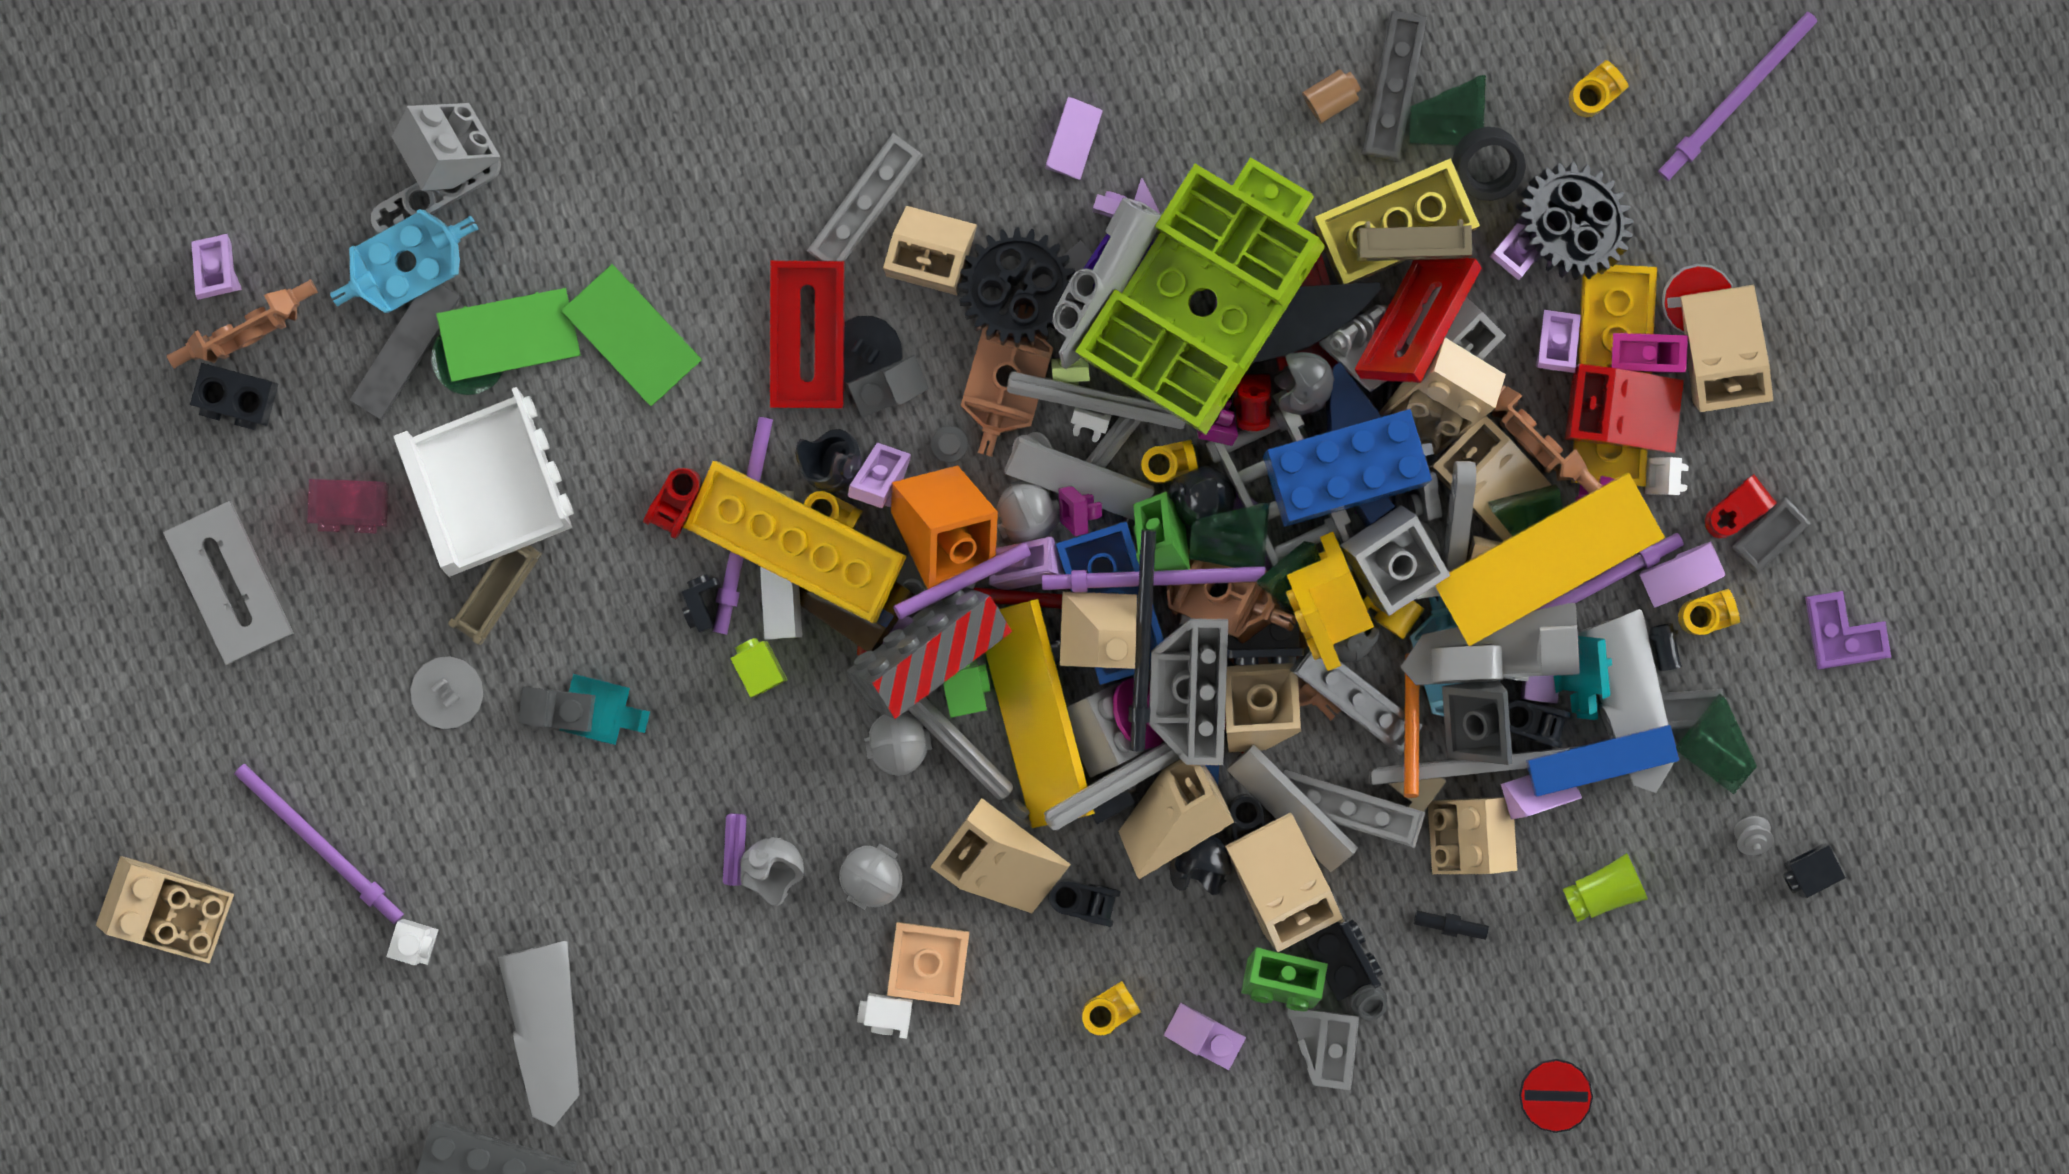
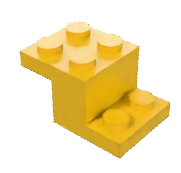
(1327, 602)

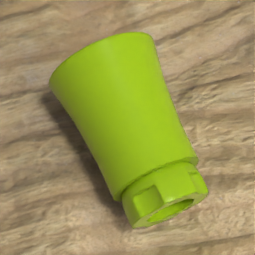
(1605, 889)

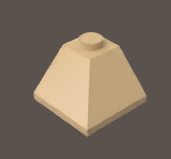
(1098, 630)
(1261, 706)

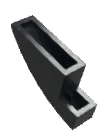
(1315, 315)

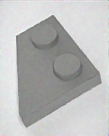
(1425, 500)
(1327, 1045)

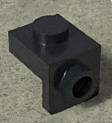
(696, 610)

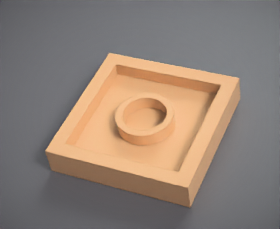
(928, 963)

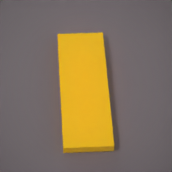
(1614, 303)
(794, 541)
(1549, 559)
(1035, 712)

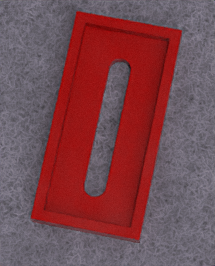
(1380, 356)
(786, 384)

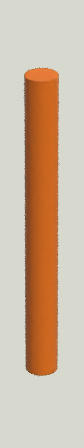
(1411, 738)

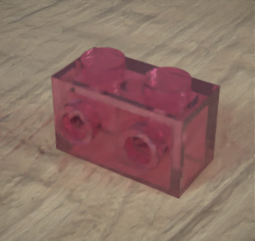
(348, 504)

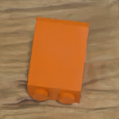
(944, 523)

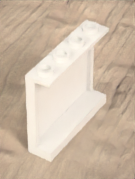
(485, 484)

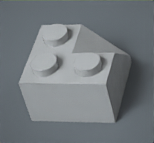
(1395, 560)

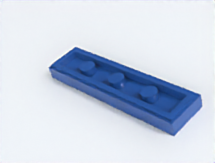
(1602, 760)

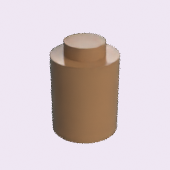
(1332, 95)

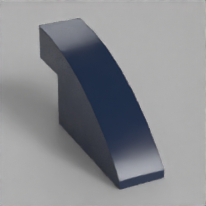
(1347, 408)

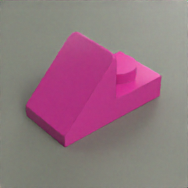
(1650, 352)

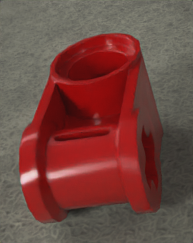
(1253, 401)
(673, 503)
(1742, 505)

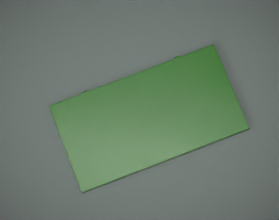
(507, 334)
(631, 335)

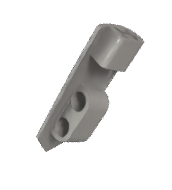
(1131, 235)
(1531, 646)
(1634, 687)
(543, 1018)

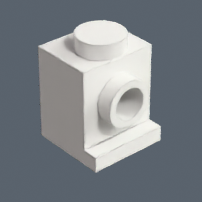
(412, 942)
(886, 1014)

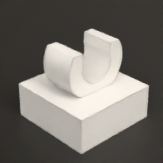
(1090, 419)
(1664, 476)

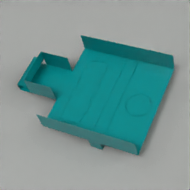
(1591, 680)
(609, 710)

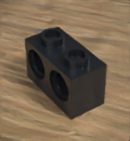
(236, 388)

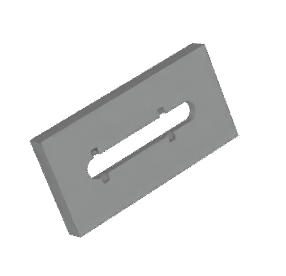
(268, 618)

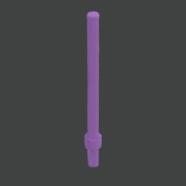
(1690, 147)
(1645, 558)
(1081, 580)
(727, 595)
(370, 892)

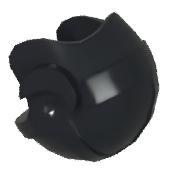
(830, 460)
(1202, 494)
(1204, 862)

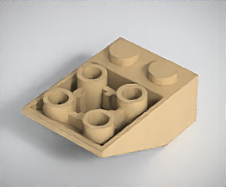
(1726, 349)
(1451, 396)
(1500, 469)
(1174, 817)
(999, 860)
(1283, 882)
(164, 910)

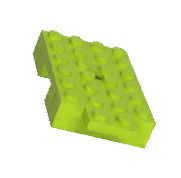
(1215, 238)

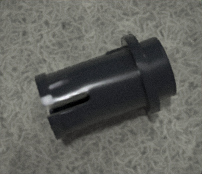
(1666, 646)

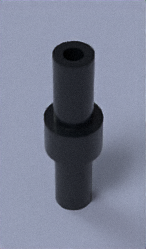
(1451, 925)

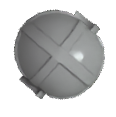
(1026, 512)
(898, 743)
(771, 869)
(871, 876)

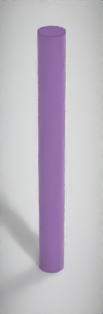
(962, 580)

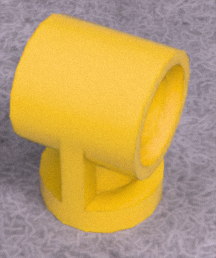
(1605, 82)
(1180, 459)
(841, 510)
(1720, 611)
(1398, 622)
(1118, 1002)

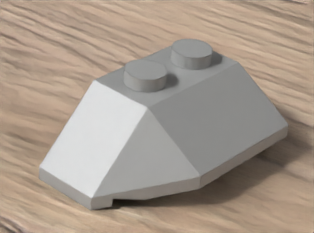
(1191, 690)

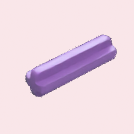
(734, 848)

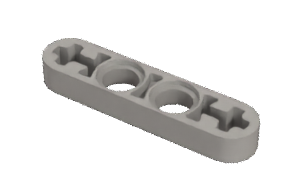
(438, 198)
(1459, 514)

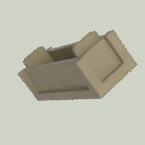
(1414, 243)
(494, 593)

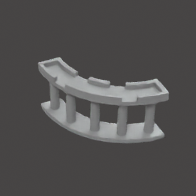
(1281, 420)

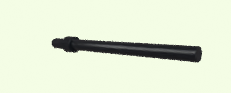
(1139, 711)

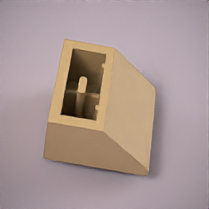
(929, 250)
(1472, 836)

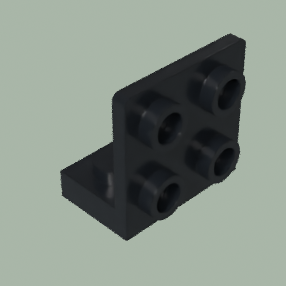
(1269, 642)
(1347, 963)

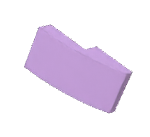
(1682, 574)

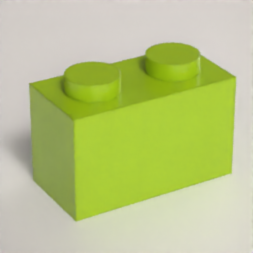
(757, 667)

